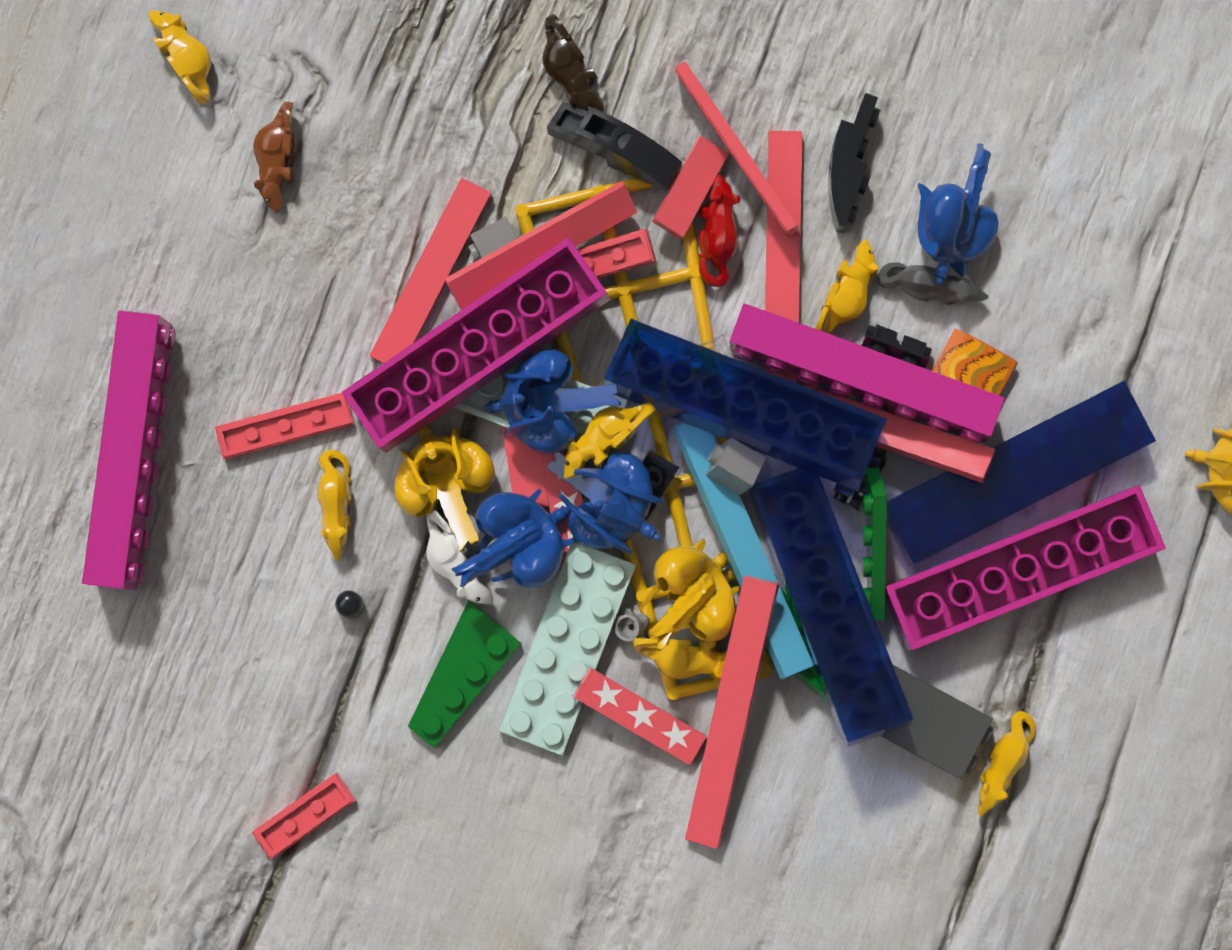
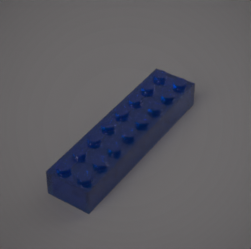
(745, 404)
(1019, 474)
(830, 606)

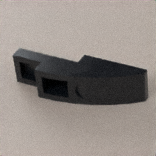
(617, 142)
(845, 173)

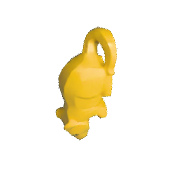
(187, 54)
(849, 296)
(606, 430)
(334, 497)
(682, 659)
(1007, 758)

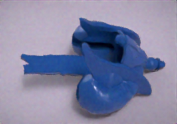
(952, 222)
(538, 401)
(616, 502)
(523, 533)

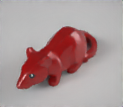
(720, 237)

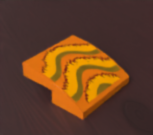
(975, 363)

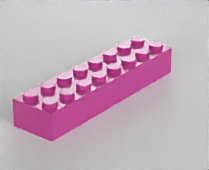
(476, 345)
(864, 373)
(128, 451)
(1023, 568)

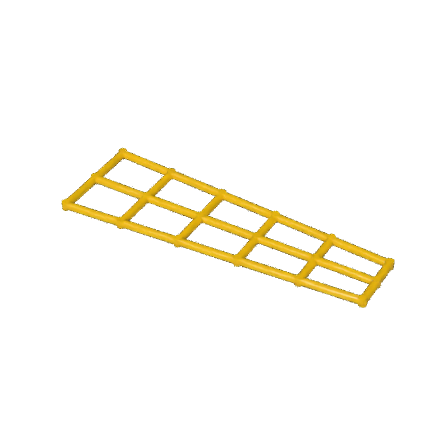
(624, 291)

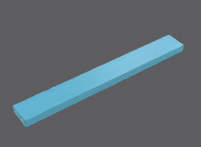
(742, 548)

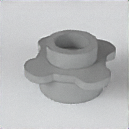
(622, 624)

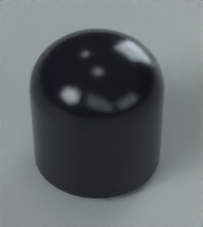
(349, 604)

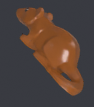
(272, 150)

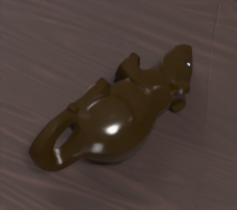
(563, 64)

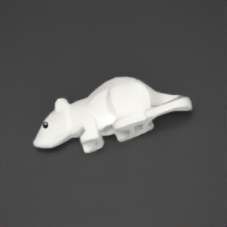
(444, 554)

